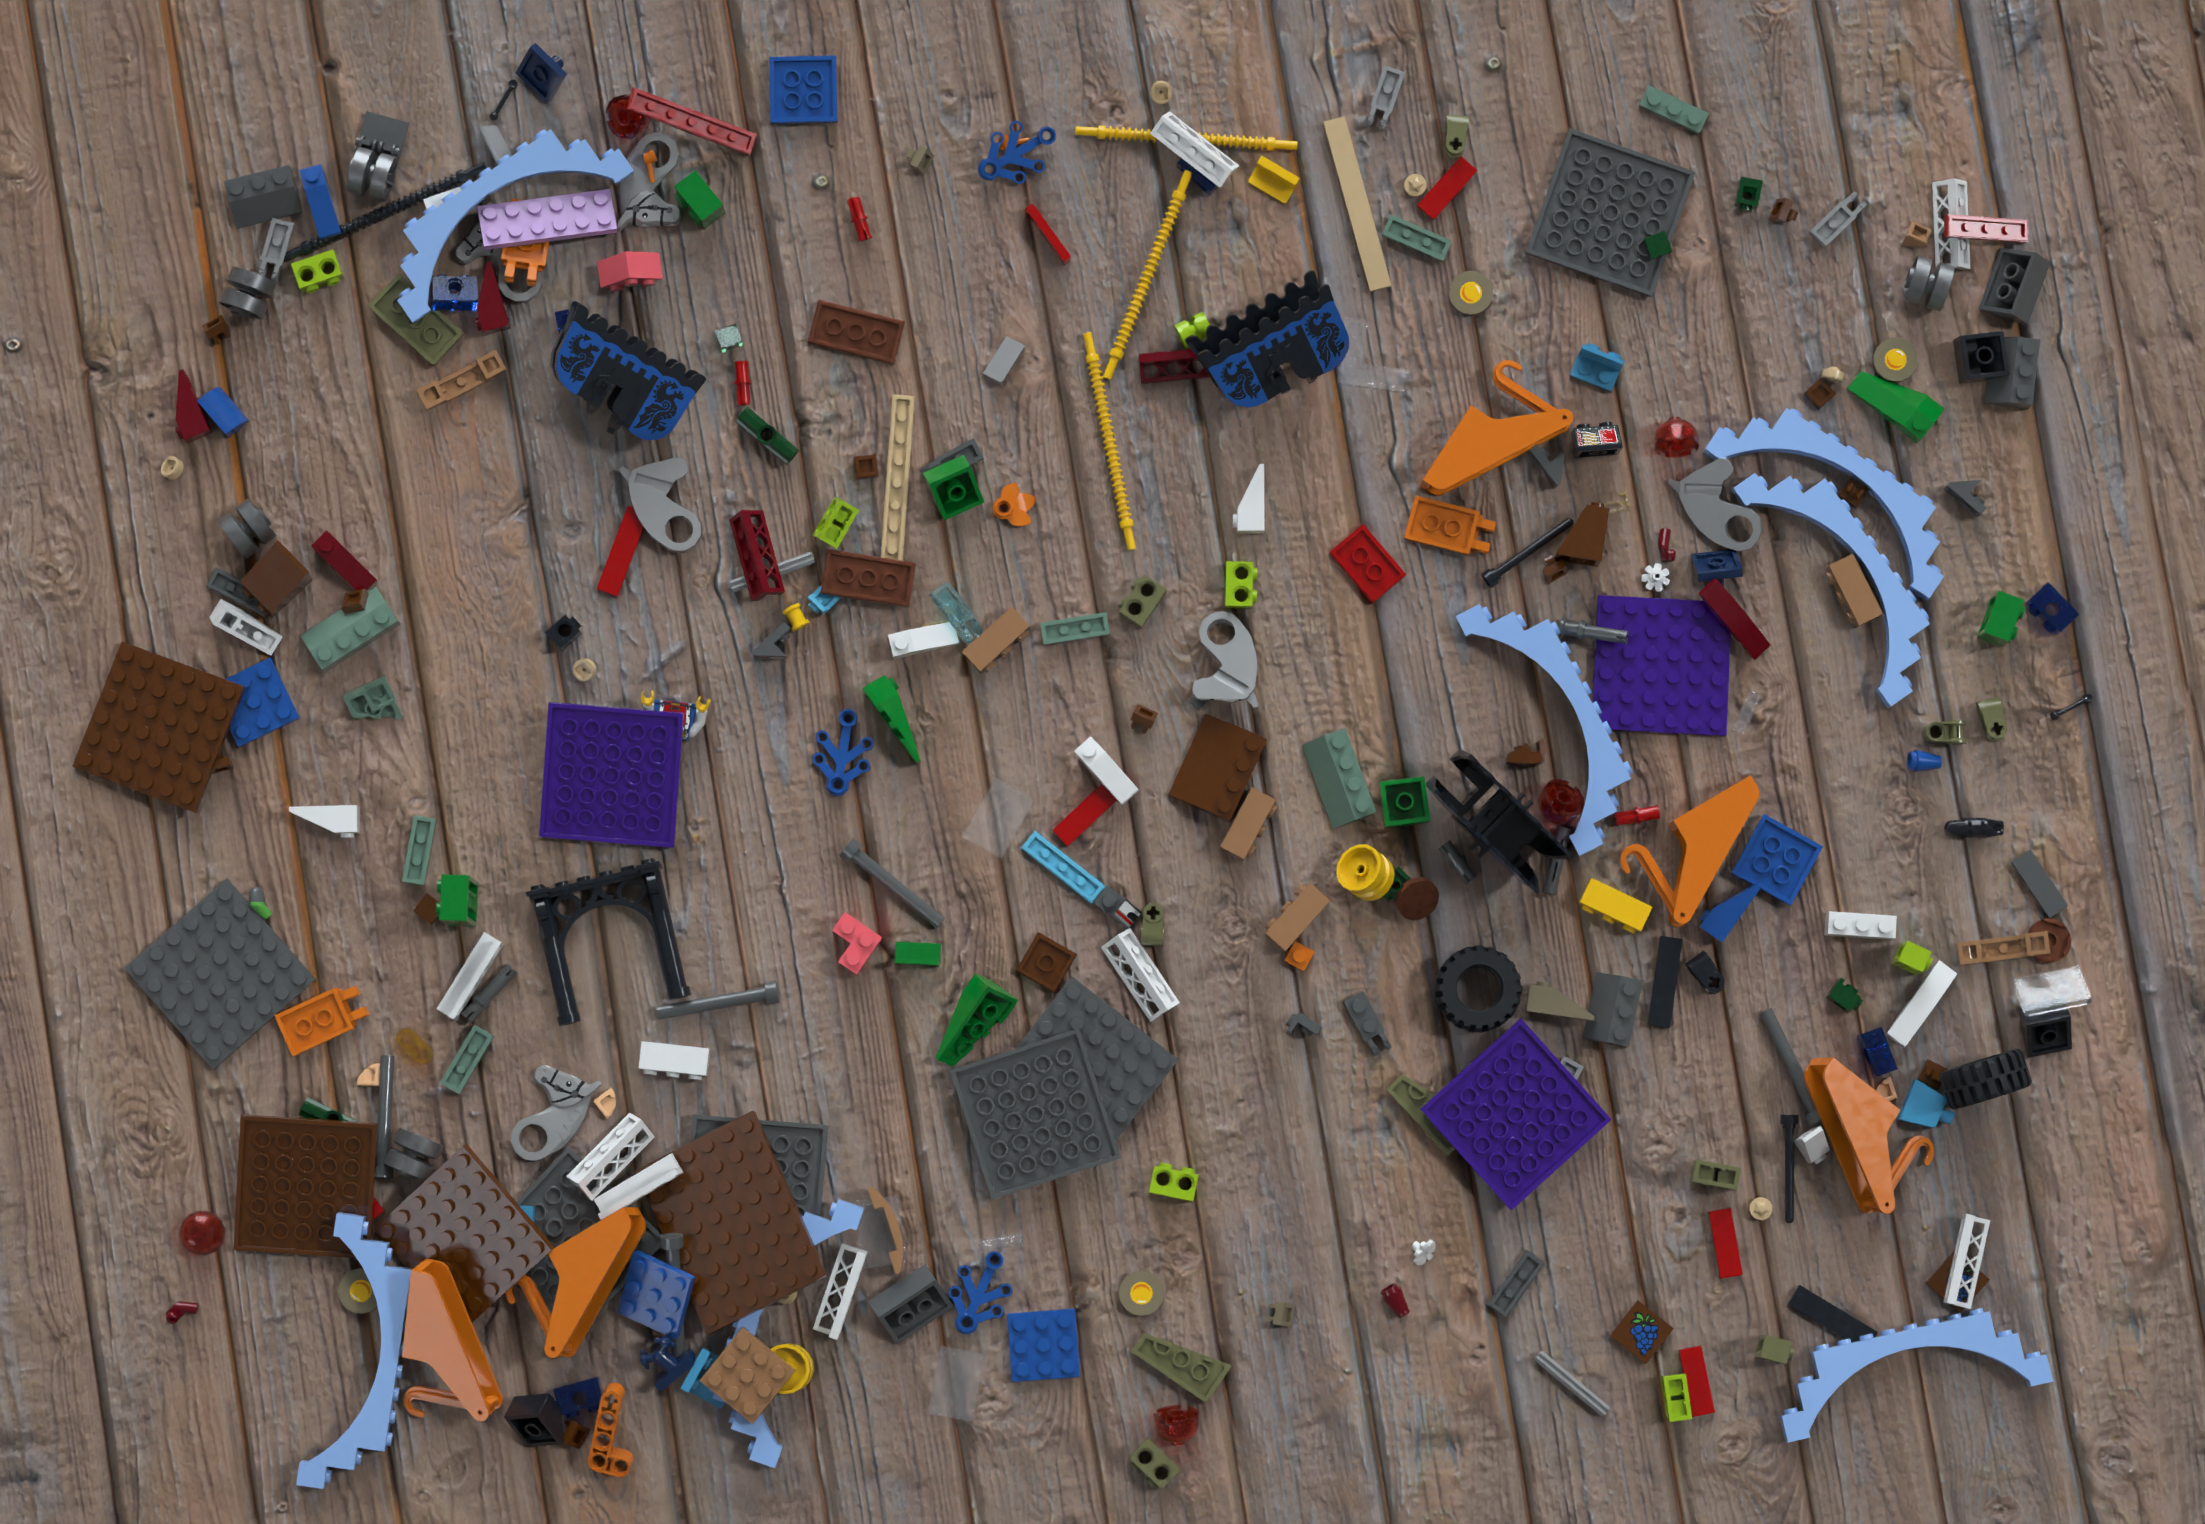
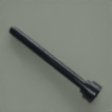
(1492, 576)
(1789, 1123)

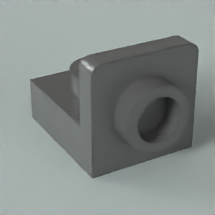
(1307, 1025)

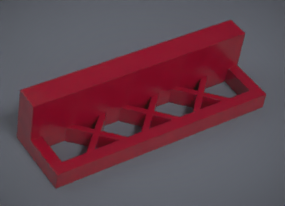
(1167, 358)
(751, 554)

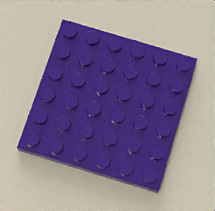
(1670, 670)
(611, 774)
(1515, 1114)

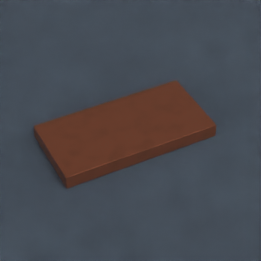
(856, 332)
(868, 578)

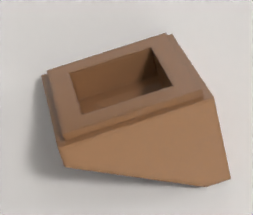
(1917, 235)

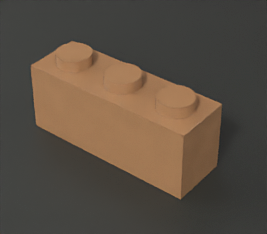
(1853, 591)
(996, 640)
(1248, 824)
(1296, 916)

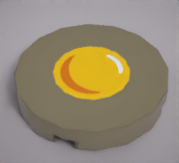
(1470, 293)
(1895, 360)
(356, 1292)
(1141, 1293)

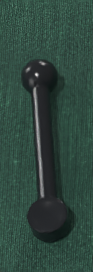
(512, 85)
(2086, 699)

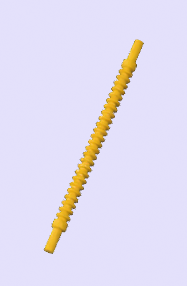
(1269, 143)
(1178, 197)
(1093, 359)

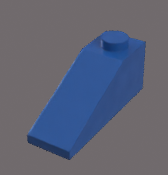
(320, 201)
(1726, 913)

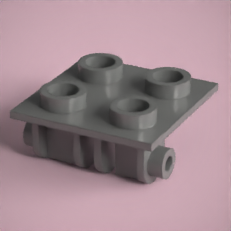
(382, 135)

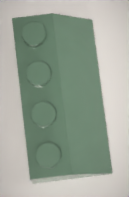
(346, 634)
(1339, 778)

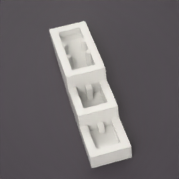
(1921, 1004)

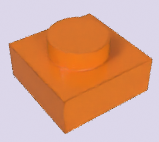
(1299, 956)

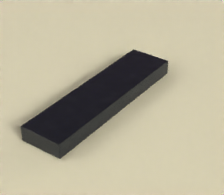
(1664, 982)
(1828, 1315)

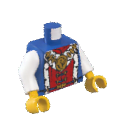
(694, 714)

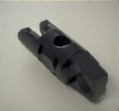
(1975, 827)

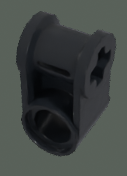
(1703, 969)

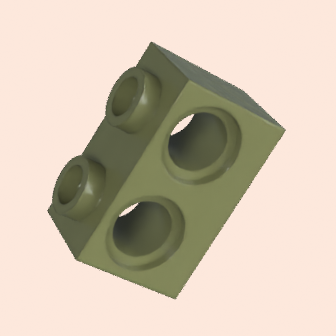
(1146, 604)
(1715, 1175)
(1774, 1349)
(1158, 1459)

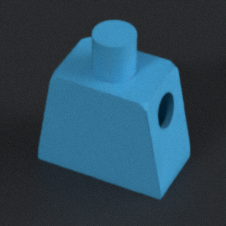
(1924, 1107)

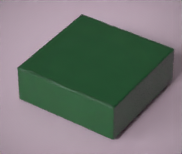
(1657, 245)

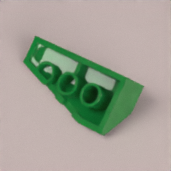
(1902, 407)
(887, 702)
(977, 1011)

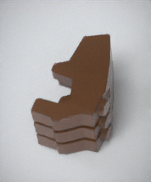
(1524, 757)

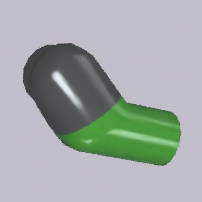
(256, 901)

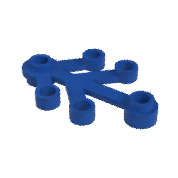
(1013, 154)
(842, 756)
(978, 1296)

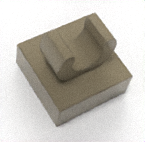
(920, 159)
(1283, 1314)

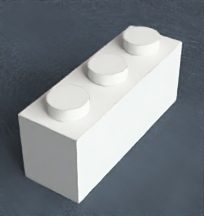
(1860, 925)
(674, 1060)

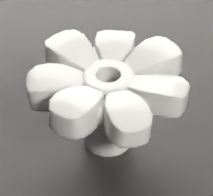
(1652, 580)
(1423, 1251)

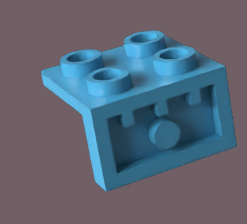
(1597, 367)
(692, 1382)

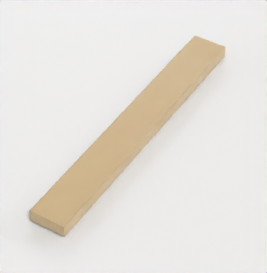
(1357, 204)
(897, 477)

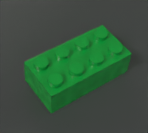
(457, 900)

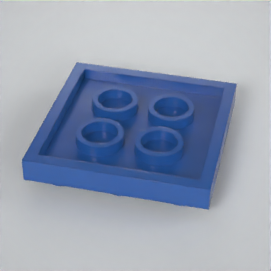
(803, 89)
(263, 705)
(1777, 859)
(656, 1294)
(1043, 1345)

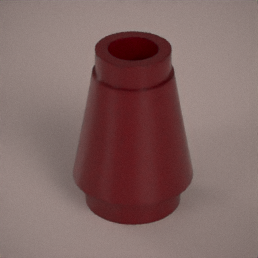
(1395, 1299)

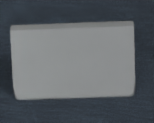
(495, 142)
(1004, 360)

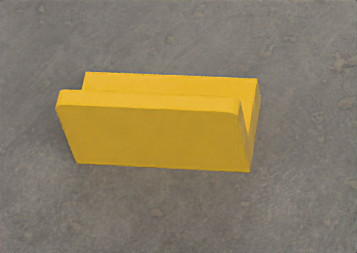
(1273, 180)

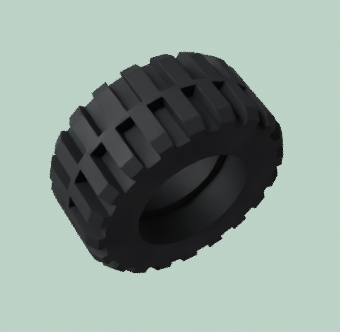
(1509, 989)
(1985, 1079)

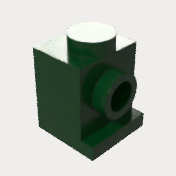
(1751, 187)
(1400, 877)
(1844, 996)

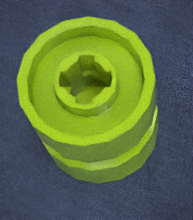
(1196, 326)

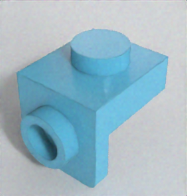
(821, 602)

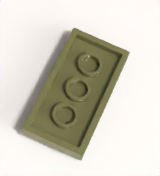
(429, 336)

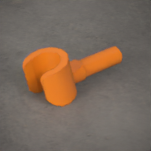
(1003, 146)
(650, 157)

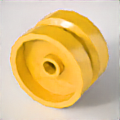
(1365, 872)
(801, 1361)

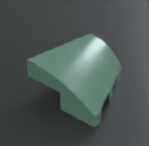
(373, 700)

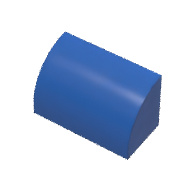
(223, 411)

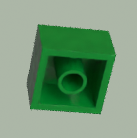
(699, 199)
(953, 487)
(2000, 619)
(1404, 802)

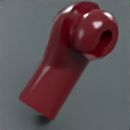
(1663, 545)
(179, 1309)

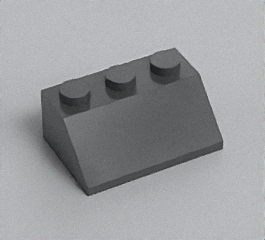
(263, 196)
(2014, 285)
(2018, 387)
(1615, 1007)
(910, 1304)

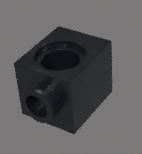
(563, 642)

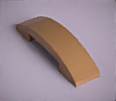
(462, 381)
(2003, 948)
(897, 1255)

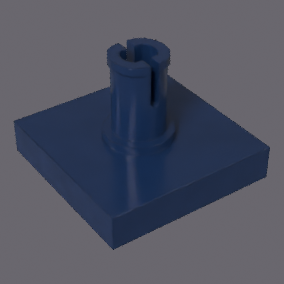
(541, 72)
(1716, 565)

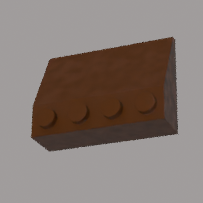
(1217, 767)

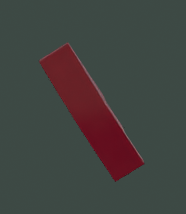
(1734, 618)

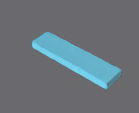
(1063, 867)

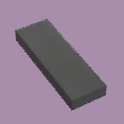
(230, 587)
(2039, 884)
(1515, 1284)

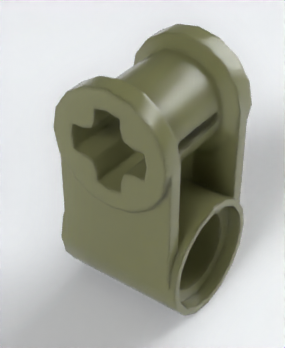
(1455, 132)
(1991, 714)
(1949, 732)
(1152, 929)

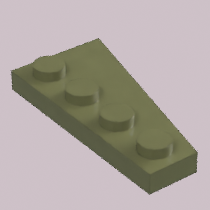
(1411, 1098)
(1187, 1368)

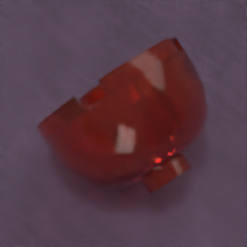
(625, 122)
(1676, 438)
(1560, 802)
(202, 1233)
(1175, 1424)

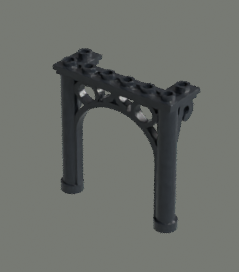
(555, 946)

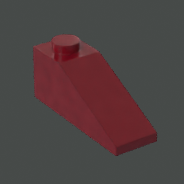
(491, 308)
(189, 414)
(343, 562)

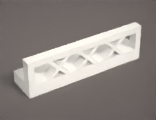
(1194, 149)
(1957, 204)
(1142, 972)
(470, 976)
(609, 1152)
(638, 1186)
(1959, 1263)
(846, 1298)

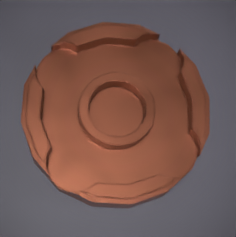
(1417, 898)
(2058, 938)

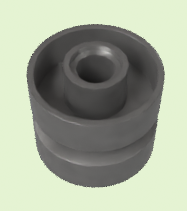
(365, 172)
(1921, 282)
(245, 299)
(253, 525)
(410, 1160)

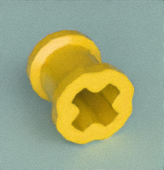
(796, 617)

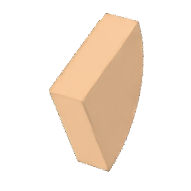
(370, 1076)
(1887, 1089)
(606, 1102)

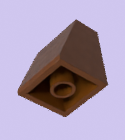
(1586, 538)
(275, 579)

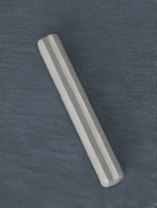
(784, 567)
(1572, 1383)

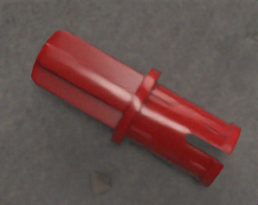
(859, 219)
(742, 383)
(1637, 815)

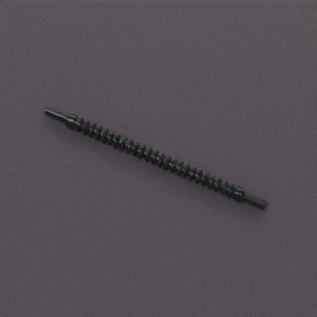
(460, 177)

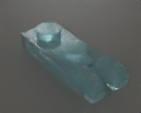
(956, 611)

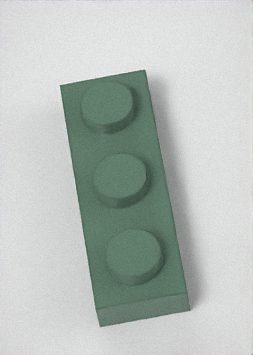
(1673, 109)
(1416, 238)
(1075, 628)
(419, 850)
(467, 1059)

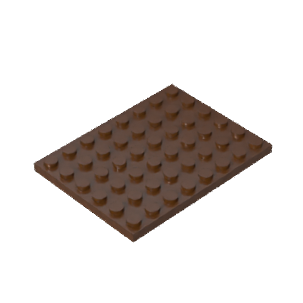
(736, 1224)

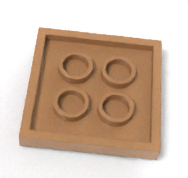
(747, 1375)

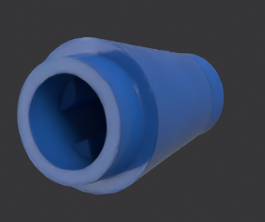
(1923, 761)

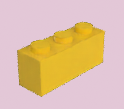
(1614, 906)

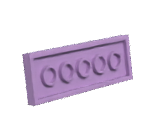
(547, 219)

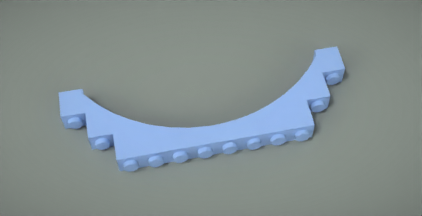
(538, 158)
(1903, 506)
(1826, 510)
(1604, 758)
(1839, 1362)
(372, 1425)
(766, 1448)

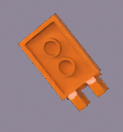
(528, 257)
(1447, 526)
(319, 1019)

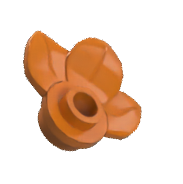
(1017, 505)

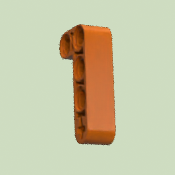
(609, 1428)

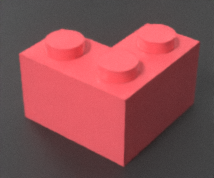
(629, 270)
(862, 943)

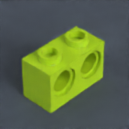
(316, 265)
(835, 522)
(1233, 585)
(1912, 958)
(1172, 1188)
(1676, 1397)

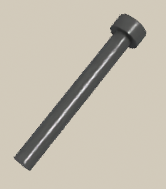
(853, 852)
(769, 993)
(1790, 1062)
(383, 1170)
(672, 1243)

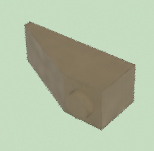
(1550, 1002)

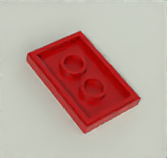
(1367, 563)

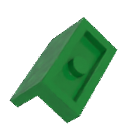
(917, 954)

